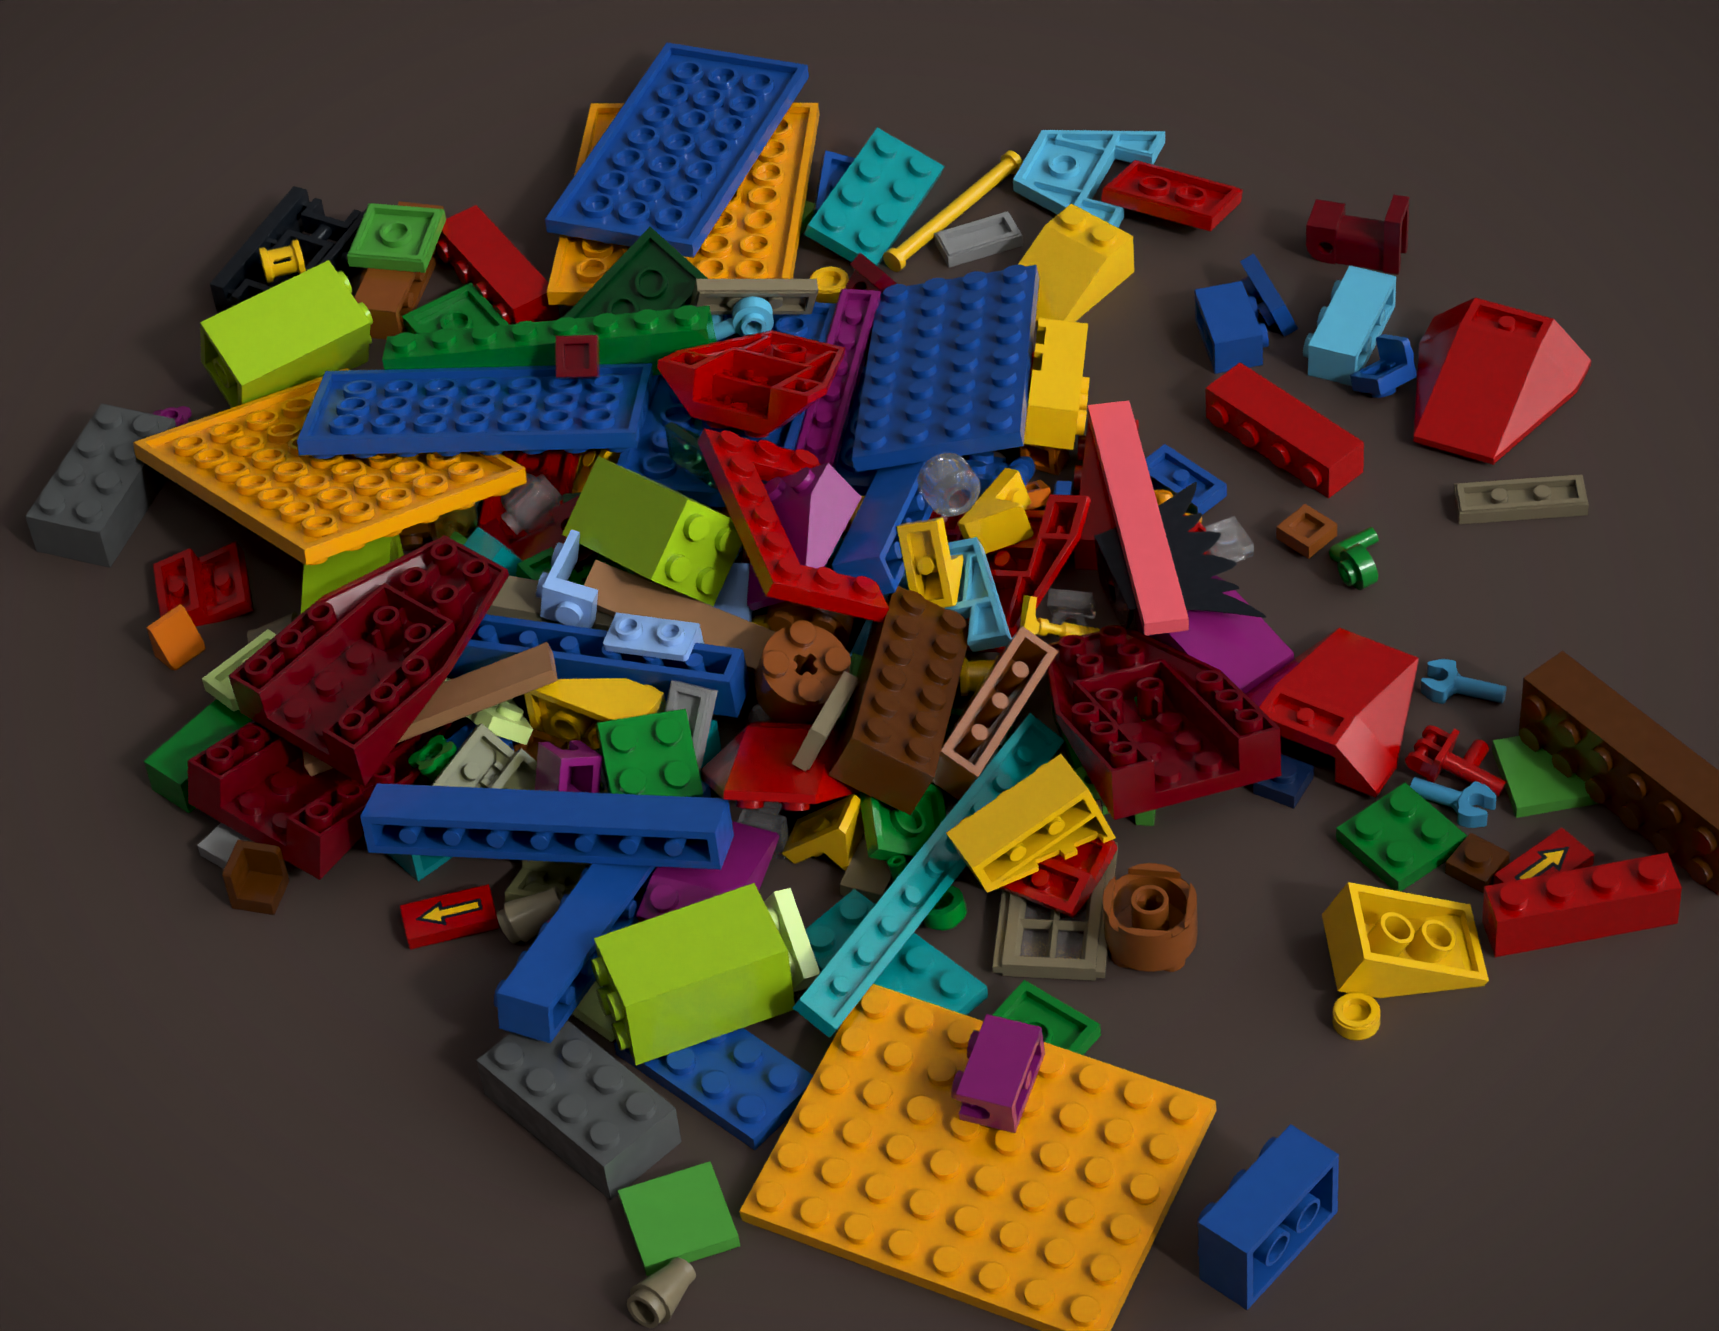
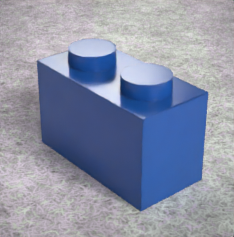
(1230, 326)

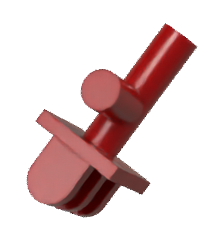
(1435, 753)

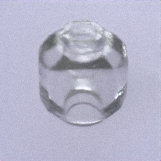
(948, 484)
(530, 504)

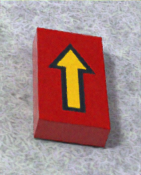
(1552, 855)
(449, 916)

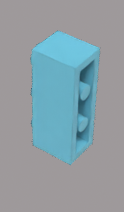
(1350, 324)

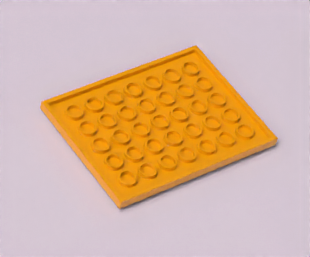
(751, 238)
(309, 506)
(1005, 1221)

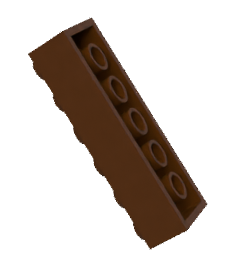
(902, 701)
(1625, 763)

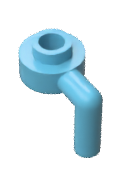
(743, 313)

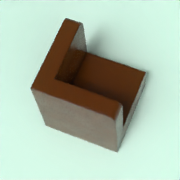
(255, 877)

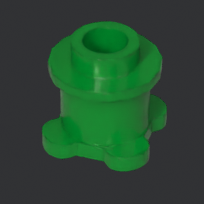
(433, 757)

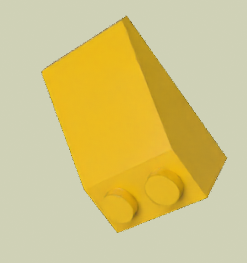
(1078, 263)
(575, 706)
(1401, 943)

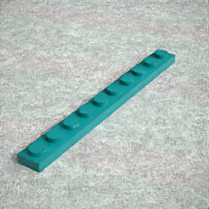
(918, 886)

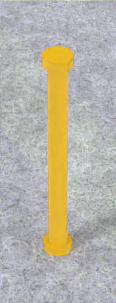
(896, 257)

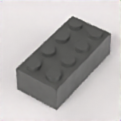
(98, 489)
(581, 1105)

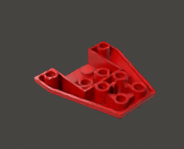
(1491, 378)
(1346, 702)
(760, 768)

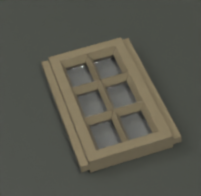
(1051, 944)

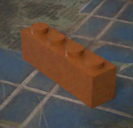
(393, 292)
(992, 711)

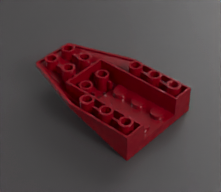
(369, 656)
(1197, 729)
(266, 794)

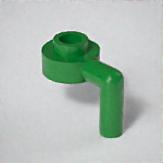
(1354, 561)
(948, 910)

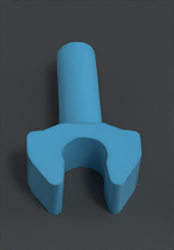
(1454, 683)
(1460, 801)

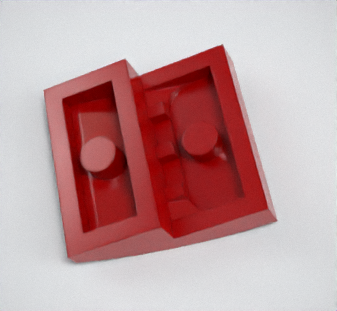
(206, 586)
(1068, 882)

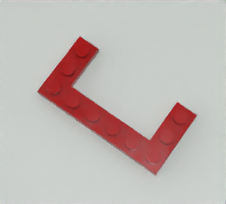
(738, 471)

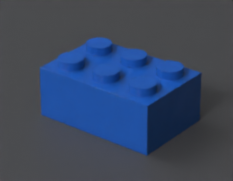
(1267, 1216)

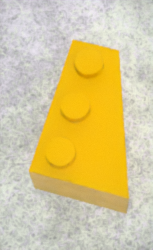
(1057, 385)
(1029, 824)

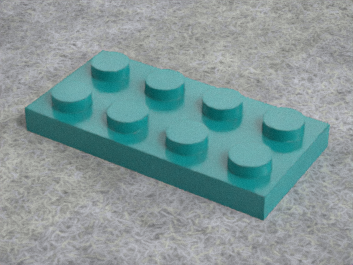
(874, 199)
(914, 971)

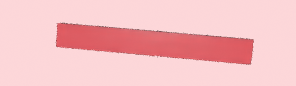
(1138, 519)

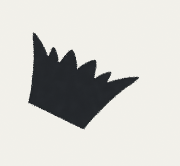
(1192, 567)

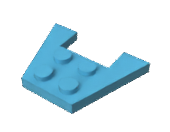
(1072, 164)
(976, 601)

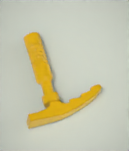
(1043, 627)

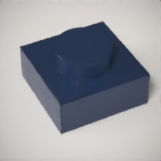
(1288, 787)

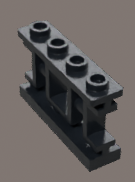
(292, 216)

